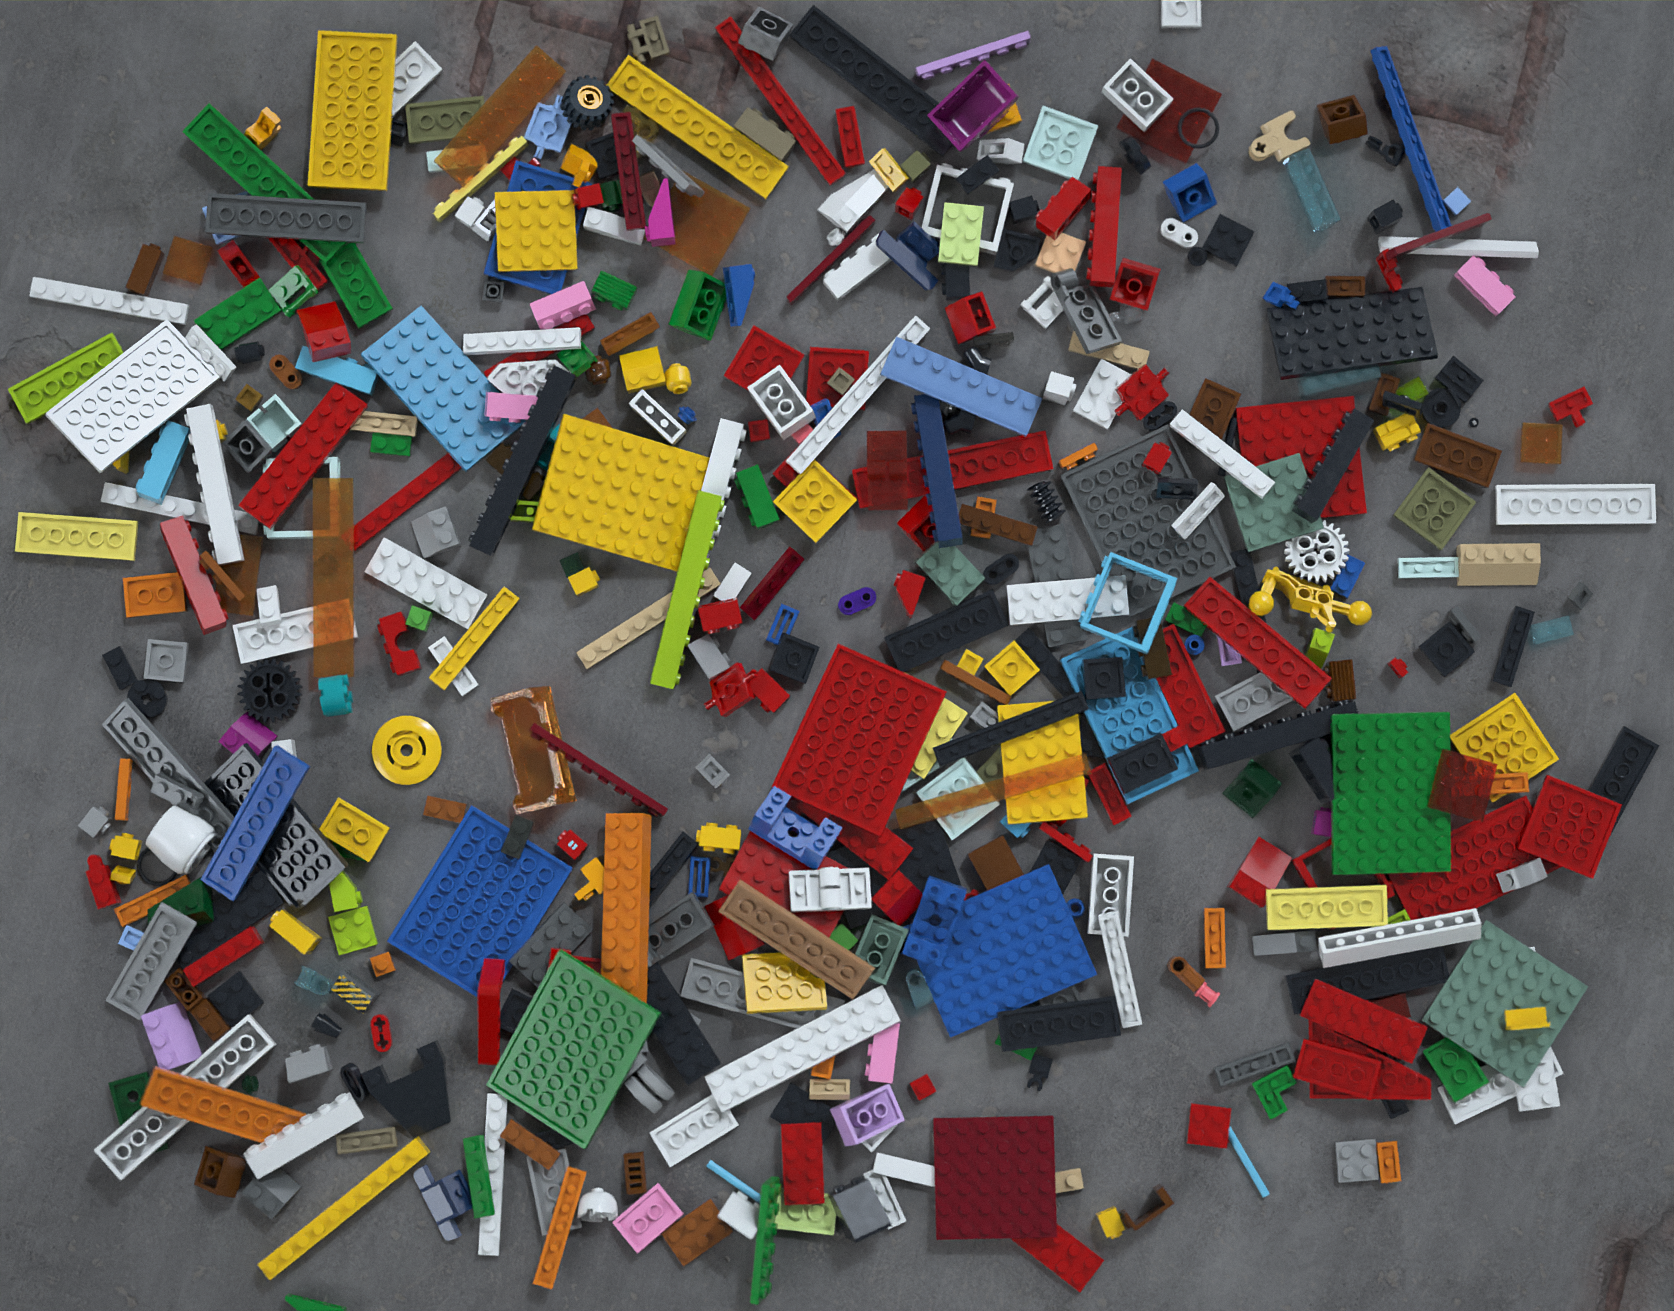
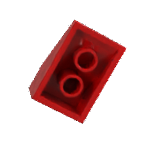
(324, 331)
(1259, 871)

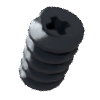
(1046, 501)

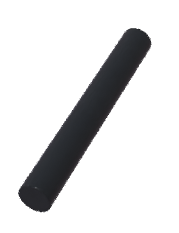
(1229, 440)

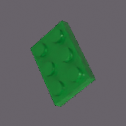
(1455, 1069)

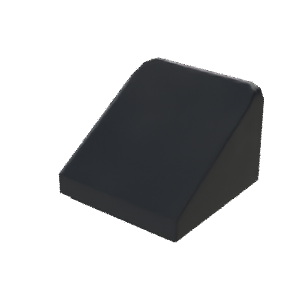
(398, 132)

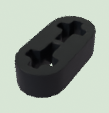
(1157, 412)

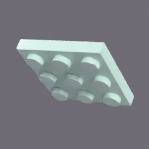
(1060, 143)
(956, 778)

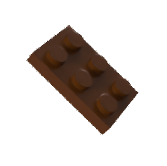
(1214, 406)

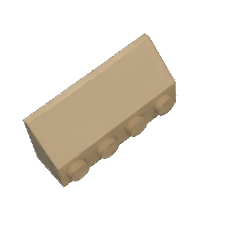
(1498, 564)

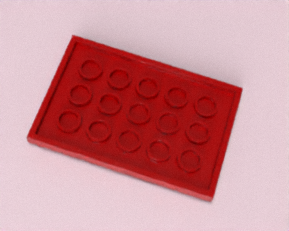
(767, 871)

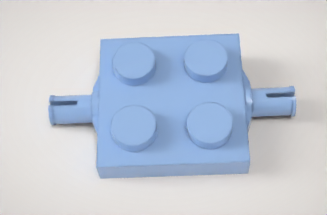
(548, 128)

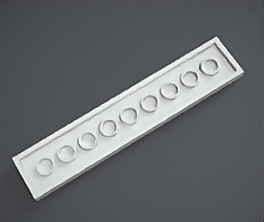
(802, 1049)

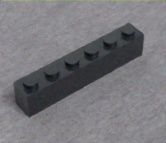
(1332, 465)

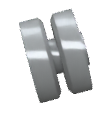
(651, 1086)

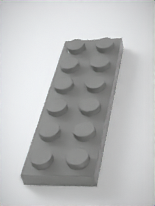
(151, 961)

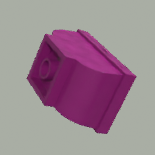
(973, 106)

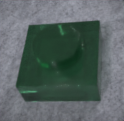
(571, 564)

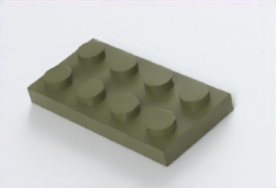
(440, 119)

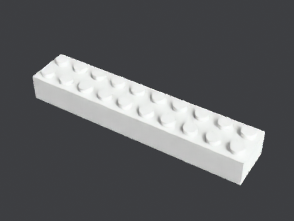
(218, 1065)

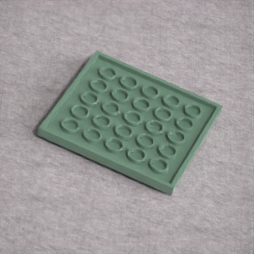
(1497, 977)

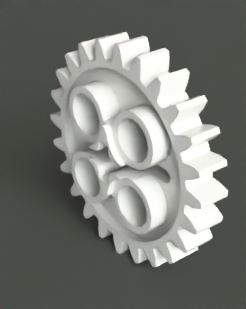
(1322, 567)

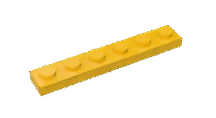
(474, 638)

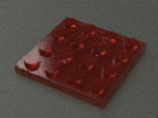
(1164, 131)

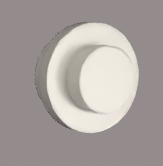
(836, 237)

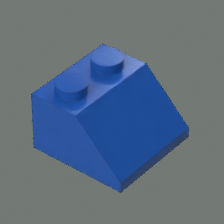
(1190, 192)

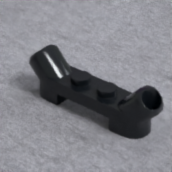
(963, 420)

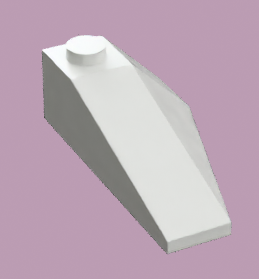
(853, 202)

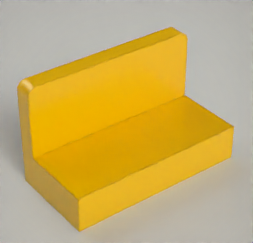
(1526, 1018)

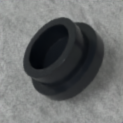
(1197, 256)

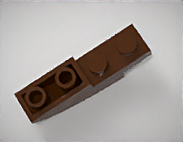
(198, 1005)

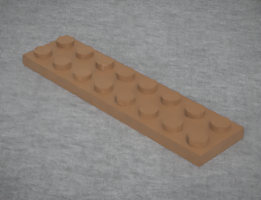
(796, 939)

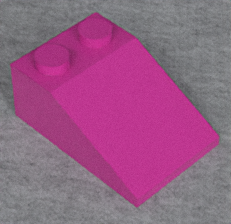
(660, 221)

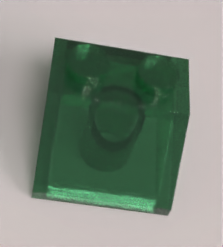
(1252, 788)

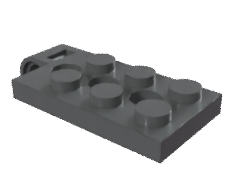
(1065, 288)
(683, 933)

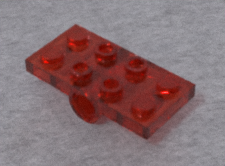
(887, 470)

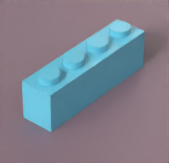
(339, 371)
(164, 462)

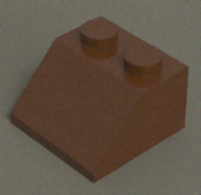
(1342, 119)
(220, 1172)

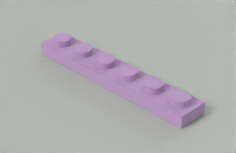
(980, 53)

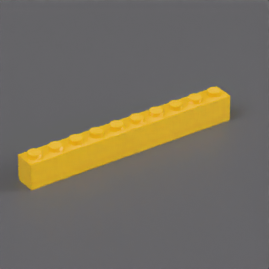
(344, 1208)

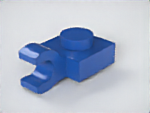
(1278, 295)

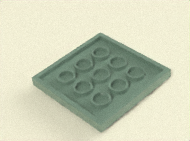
(1271, 518)

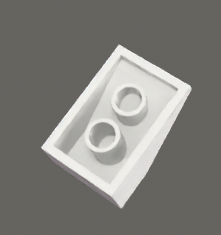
(741, 1213)

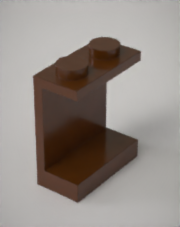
(995, 863)
(1152, 1213)

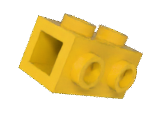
(720, 838)

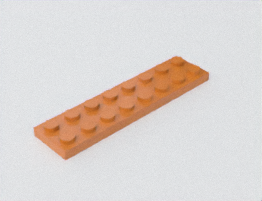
(216, 1106)

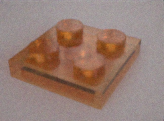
(187, 260)
(1541, 443)

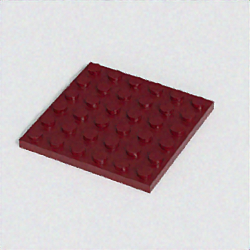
(995, 1177)

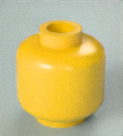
(677, 378)

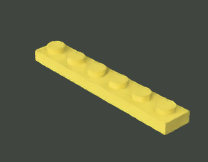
(458, 196)

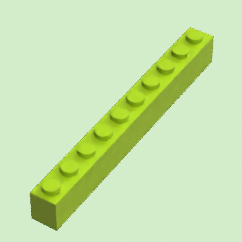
(686, 588)

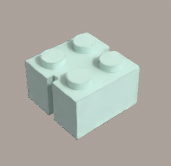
(275, 423)

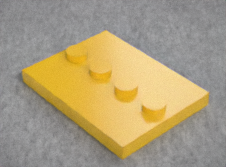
(780, 985)

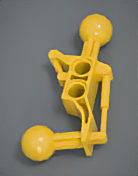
(1307, 598)

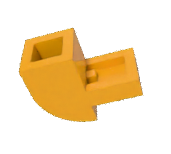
(264, 129)
(579, 164)
(595, 874)

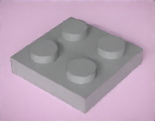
(166, 660)
(1356, 1160)

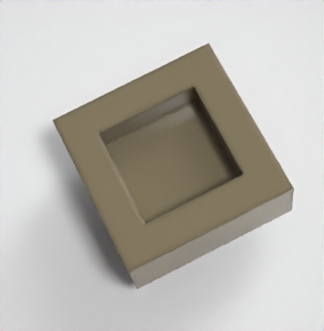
(841, 381)

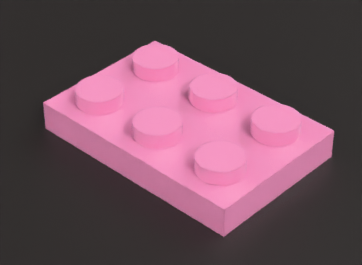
(648, 1218)

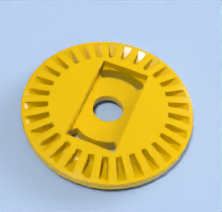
(412, 768)

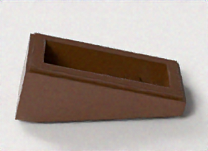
(635, 1190)

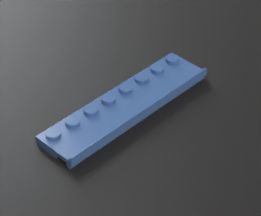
(961, 386)

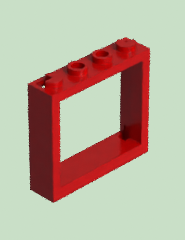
(1310, 883)

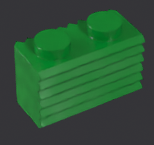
(614, 291)

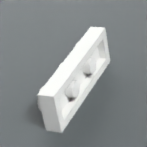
(210, 352)
(1198, 510)
(464, 680)
(886, 1196)

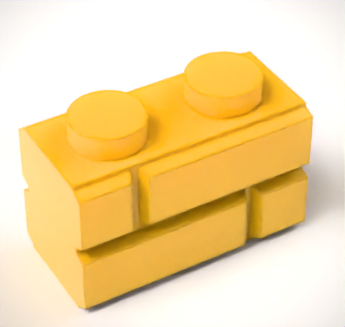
(1397, 431)

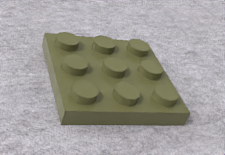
(1434, 508)

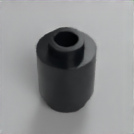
(249, 352)

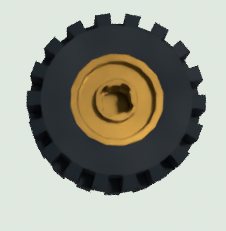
(587, 102)

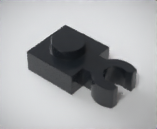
(1039, 1067)

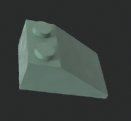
(881, 947)

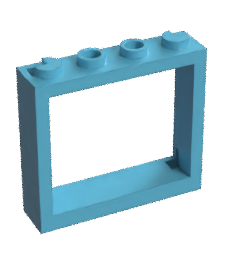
(1100, 582)

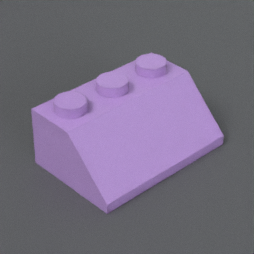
(171, 1036)

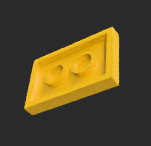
(354, 829)

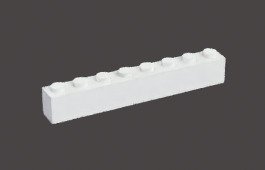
(215, 485)
(1399, 938)

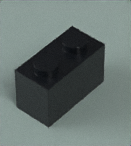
(1385, 216)
(956, 281)

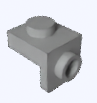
(712, 771)

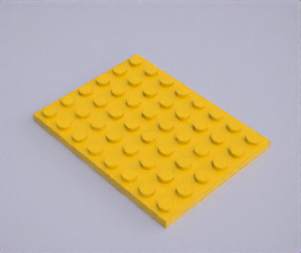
(619, 492)

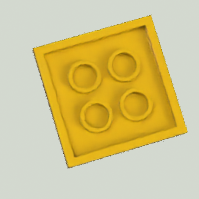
(815, 501)

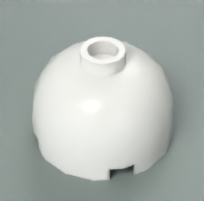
(596, 1206)

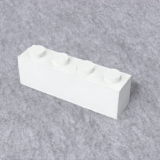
(855, 270)

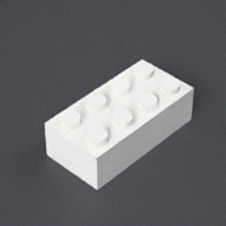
(1110, 890)

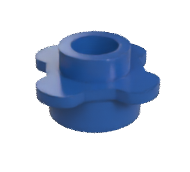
(687, 415)

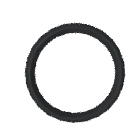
(1200, 145)
(145, 878)

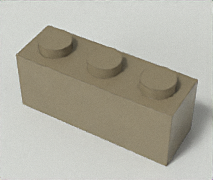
(765, 133)

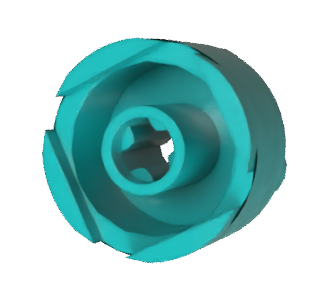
(335, 696)

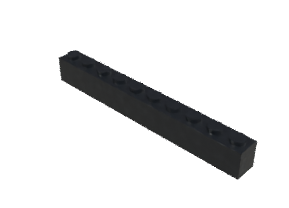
(522, 461)

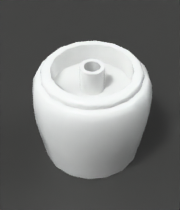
(181, 840)

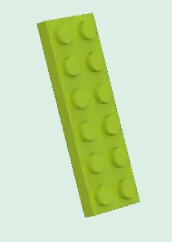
(53, 384)

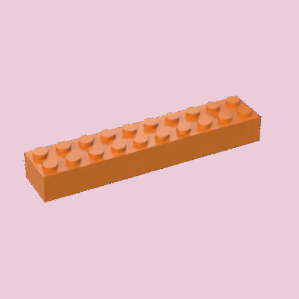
(626, 901)

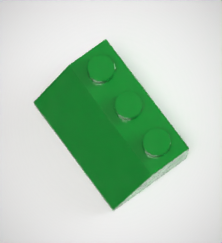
(699, 305)

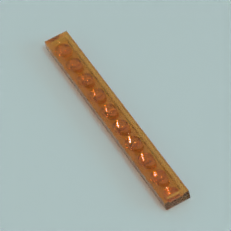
(993, 791)

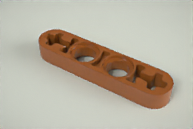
(975, 682)

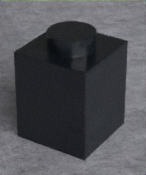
(1023, 209)

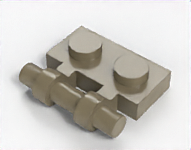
(654, 37)

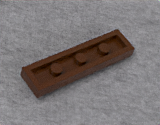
(997, 524)

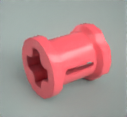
(1207, 994)

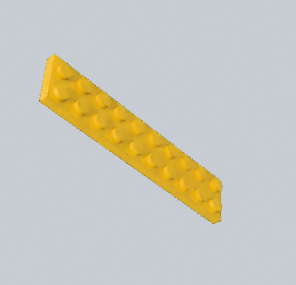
(697, 127)

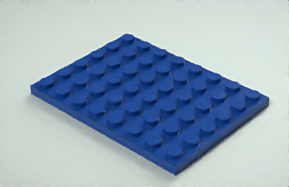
(478, 902)
(1007, 952)

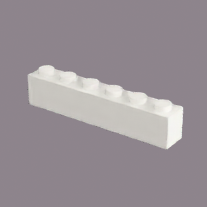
(722, 461)
(303, 1135)

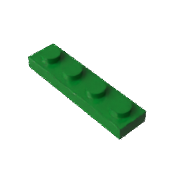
(478, 1176)

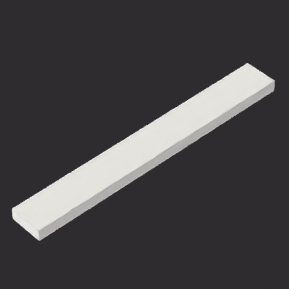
(1467, 247)

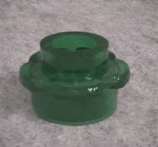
(250, 1084)

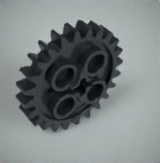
(252, 693)

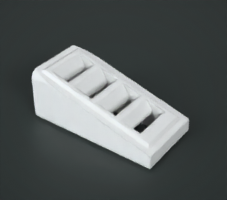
(482, 231)

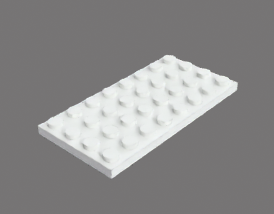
(132, 396)

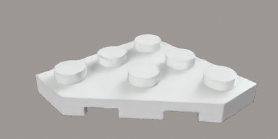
(521, 376)

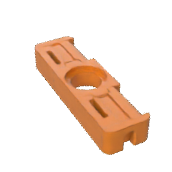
(123, 789)

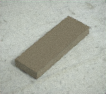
(366, 1140)

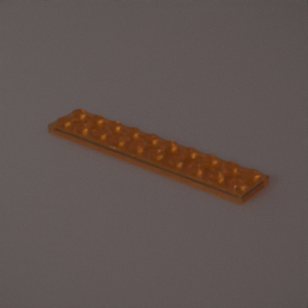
(333, 576)

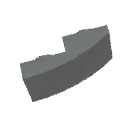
(493, 289)

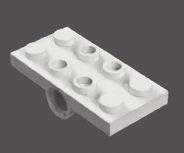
(830, 889)

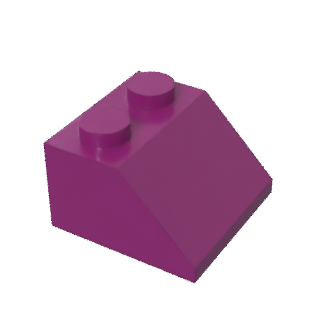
(248, 731)

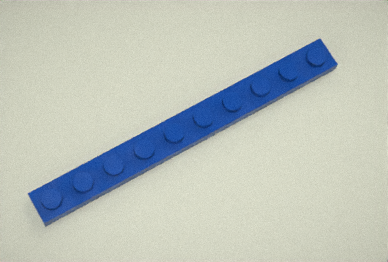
(1410, 138)

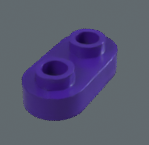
(857, 601)

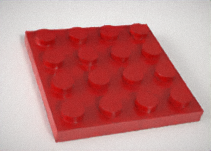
(1569, 826)

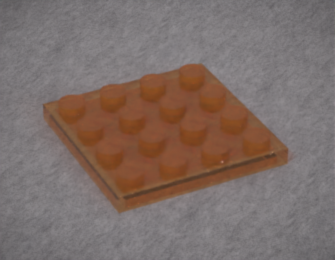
(704, 226)

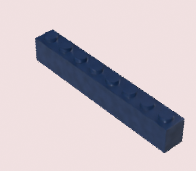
(938, 471)

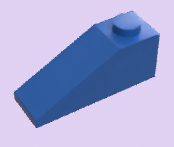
(738, 287)

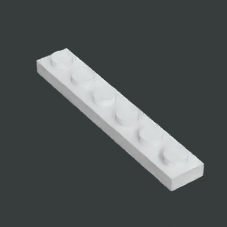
(522, 341)
(1222, 454)
(1120, 969)

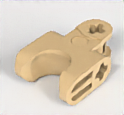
(1275, 141)

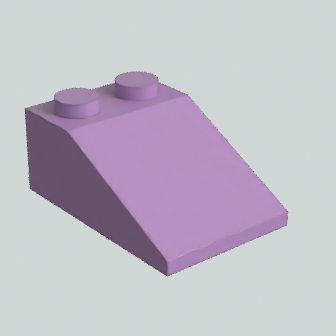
(867, 1115)

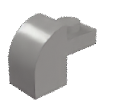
(1522, 875)

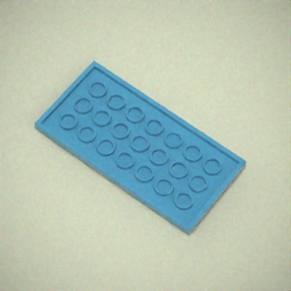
(439, 387)
(1128, 719)

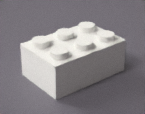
(1137, 95)
(781, 402)

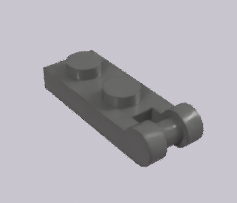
(177, 793)

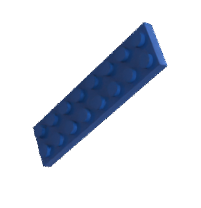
(255, 822)

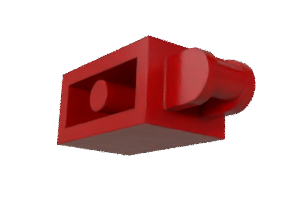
(102, 887)

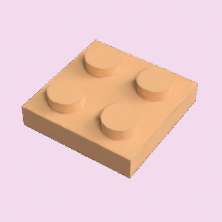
(1060, 253)

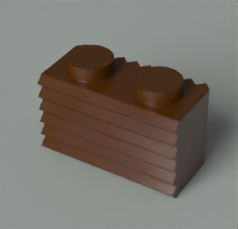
(1342, 683)

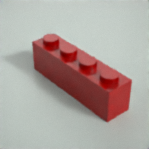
(223, 956)

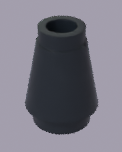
(326, 1025)

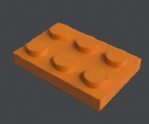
(154, 595)

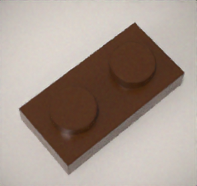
(1345, 286)
(1385, 383)

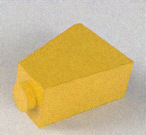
(295, 931)

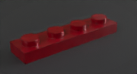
(772, 583)

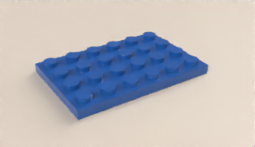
(533, 178)

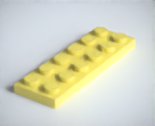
(76, 536)
(1326, 907)

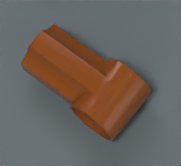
(1186, 974)

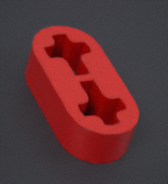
(386, 1033)

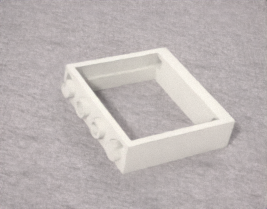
(1003, 183)

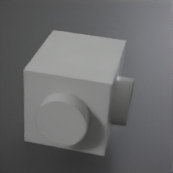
(96, 822)

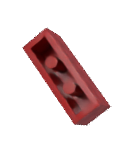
(1063, 208)

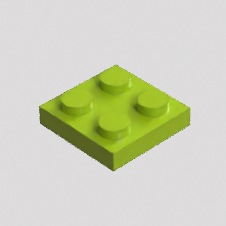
(353, 930)

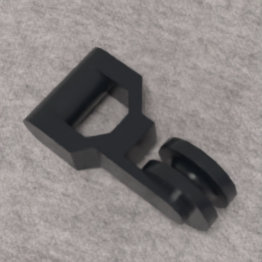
(1374, 144)

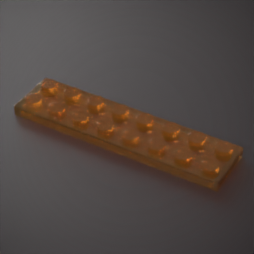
(499, 116)

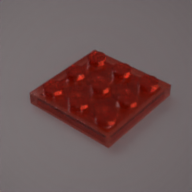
(1462, 785)

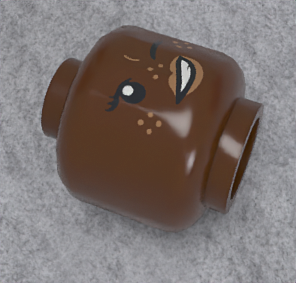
(599, 371)

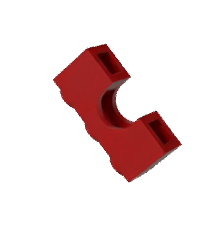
(392, 628)

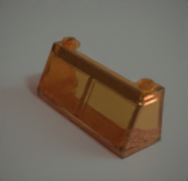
(539, 772)

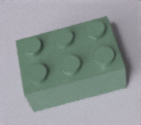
(949, 571)

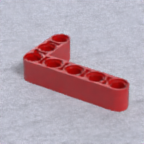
(489, 1011)

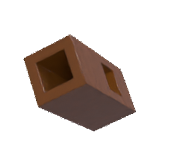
(145, 269)

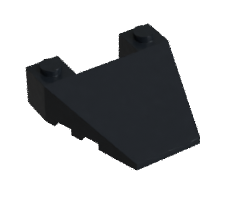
(417, 1099)

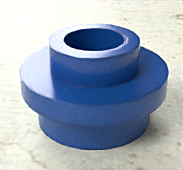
(1194, 651)
(1081, 906)

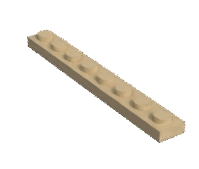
(636, 626)

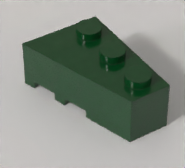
(192, 901)

